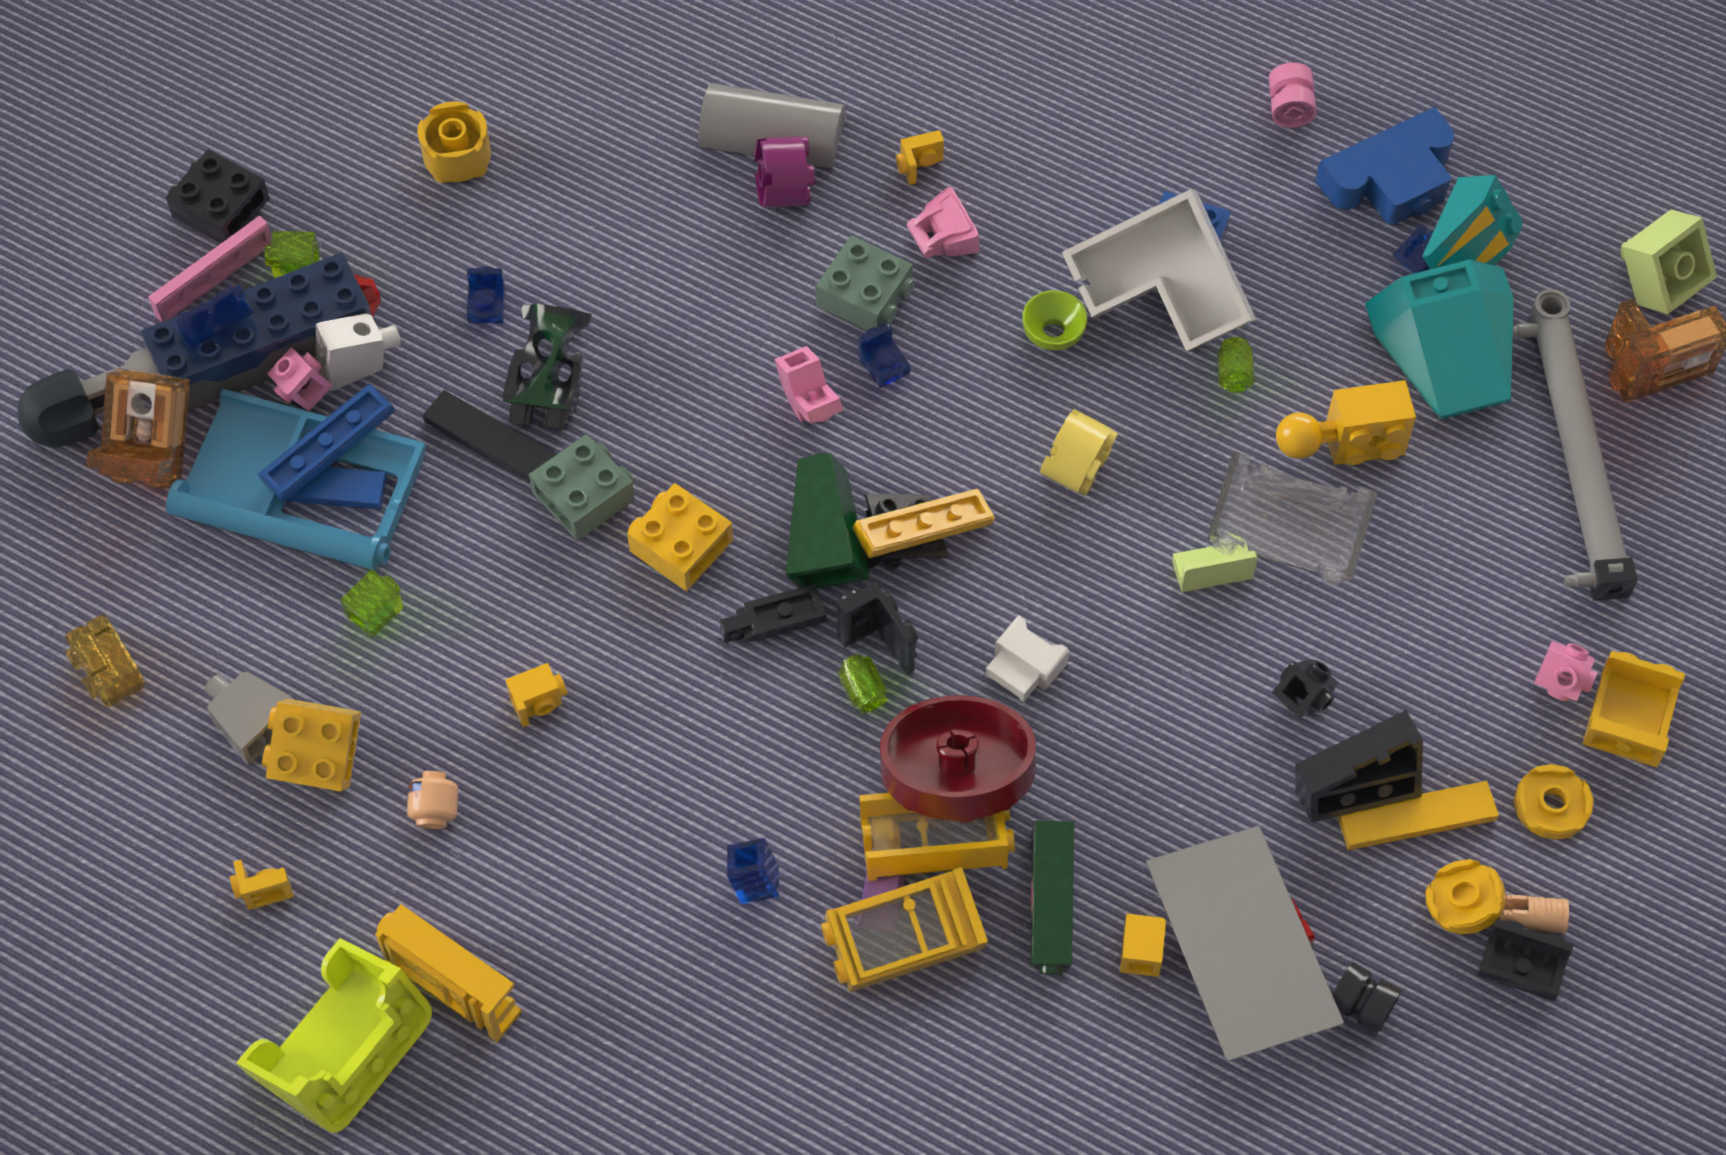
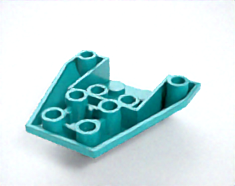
(1450, 334)

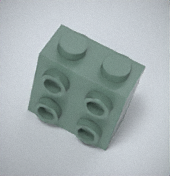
(865, 284)
(582, 486)

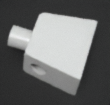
(352, 348)

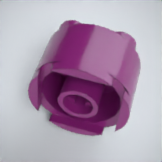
(783, 172)

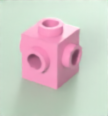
(299, 379)
(1555, 668)

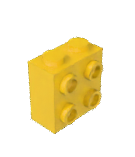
(679, 536)
(311, 744)

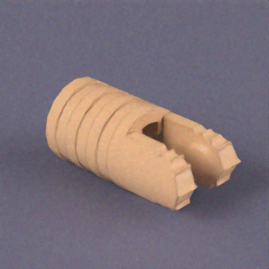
(1537, 913)

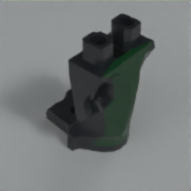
(544, 386)

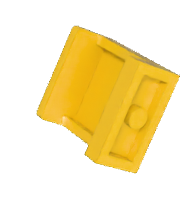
(1633, 708)

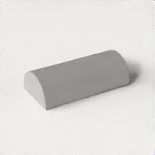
(739, 116)

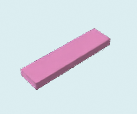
(210, 269)

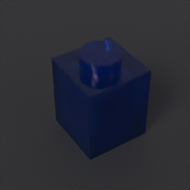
(752, 870)

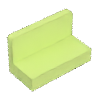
(1212, 568)

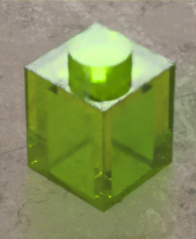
(291, 251)
(372, 602)

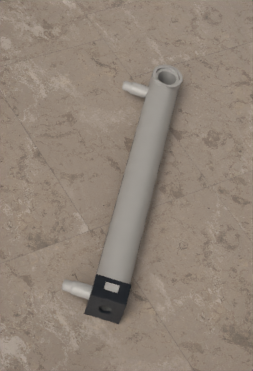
(1611, 571)

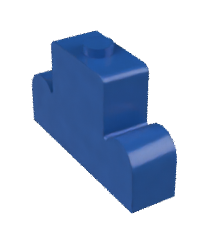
(1394, 169)

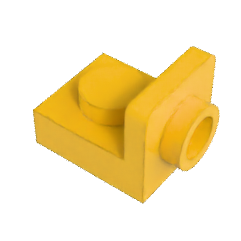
(919, 151)
(262, 889)

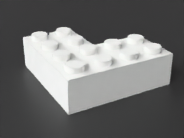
(1168, 251)

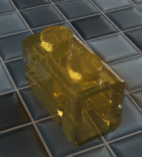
(104, 660)

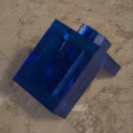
(1412, 250)
(485, 295)
(882, 355)

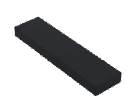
(486, 435)

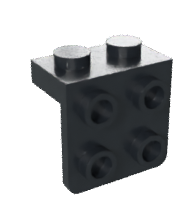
(871, 611)

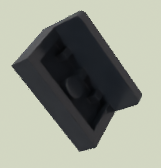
(1525, 959)

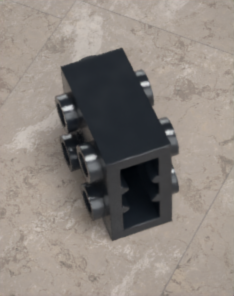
(217, 197)

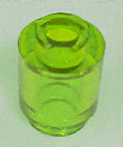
(1235, 365)
(862, 683)

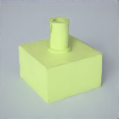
(1669, 261)

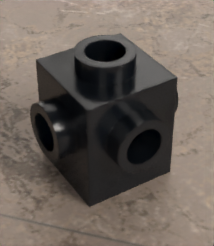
(1306, 687)

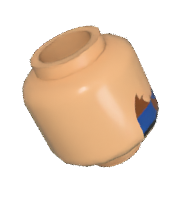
(432, 800)

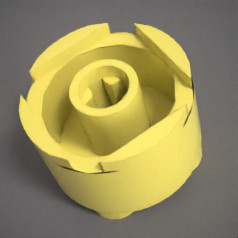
(1079, 452)

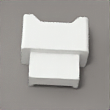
(1025, 660)

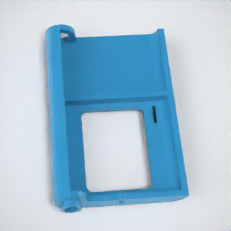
(248, 437)

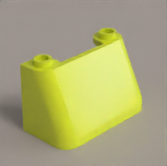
(345, 1040)

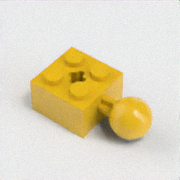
(1359, 426)

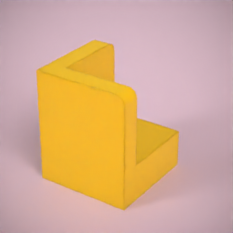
(1142, 945)

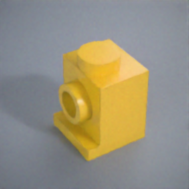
(535, 692)

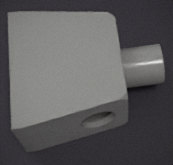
(243, 711)

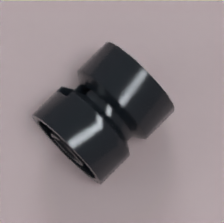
(1365, 998)

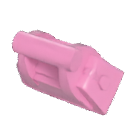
(950, 224)

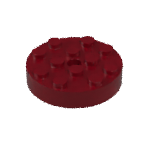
(958, 758)

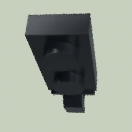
(775, 615)

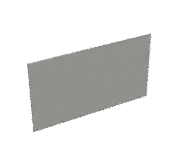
(1244, 943)

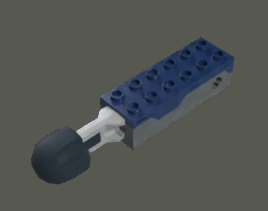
(285, 316)

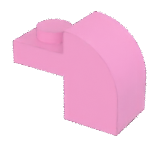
(806, 386)

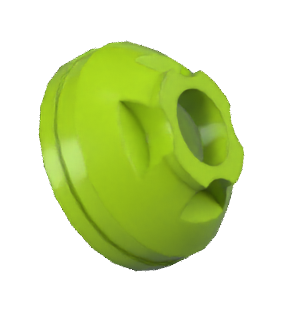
(1054, 308)

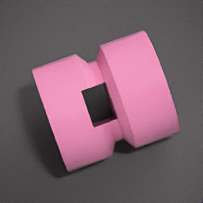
(1292, 95)

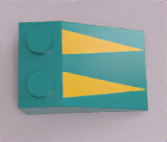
(1475, 224)

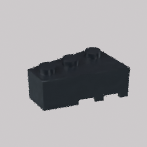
(1363, 771)

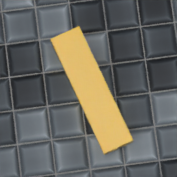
(923, 523)
(1420, 816)

